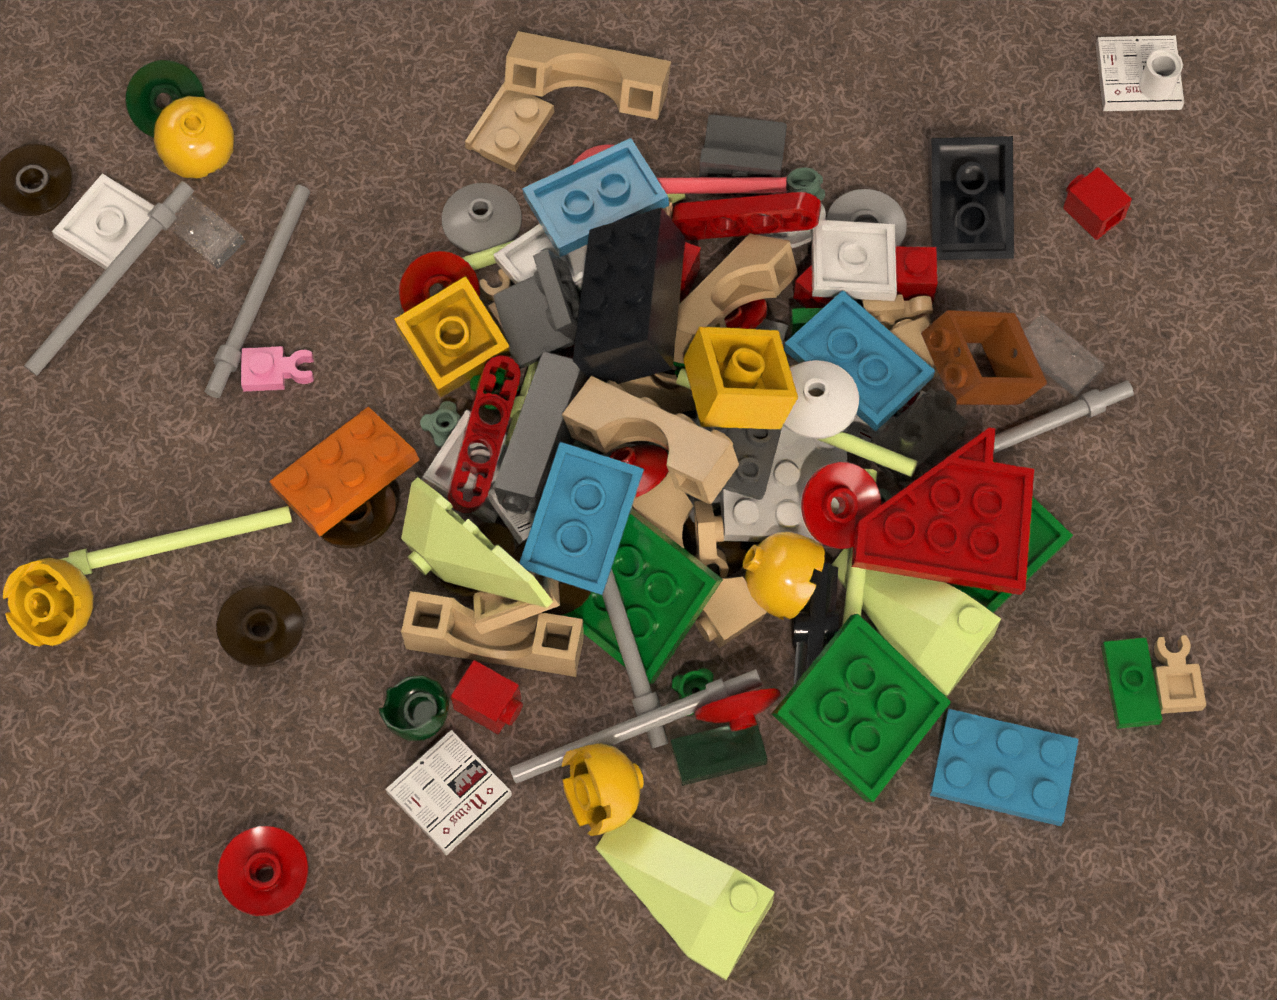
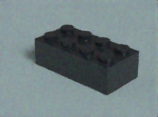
(630, 298)

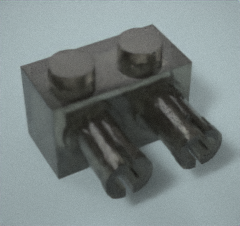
(923, 433)

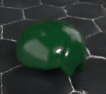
(422, 699)

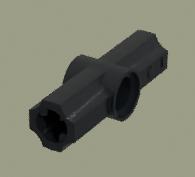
(817, 620)

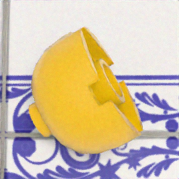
(193, 137)
(781, 572)
(48, 601)
(602, 778)

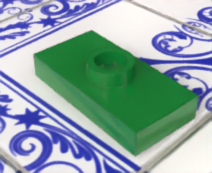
(1131, 683)

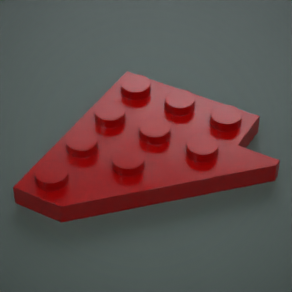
(955, 523)

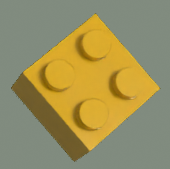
(452, 336)
(740, 378)

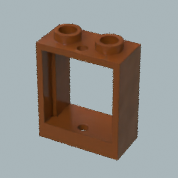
(1000, 335)

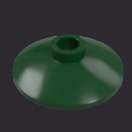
(149, 82)

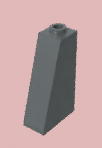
(538, 434)

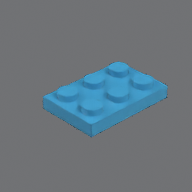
(593, 194)
(871, 354)
(581, 518)
(1004, 767)

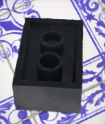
(971, 197)

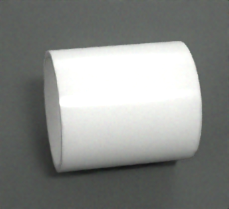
(1163, 62)

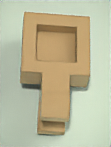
(708, 532)

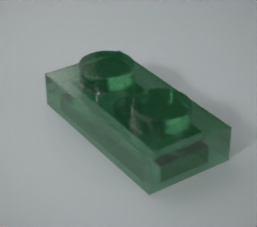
(717, 753)

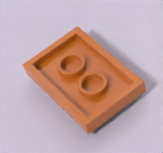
(344, 471)

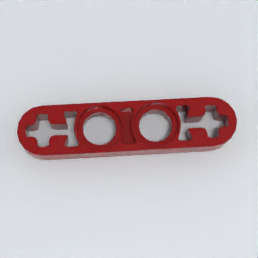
(786, 214)
(480, 432)

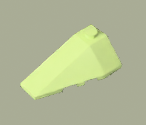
(461, 552)
(925, 622)
(694, 896)

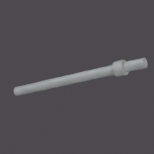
(159, 218)
(229, 355)
(1089, 404)
(714, 691)
(644, 698)

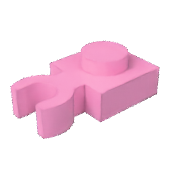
(268, 368)

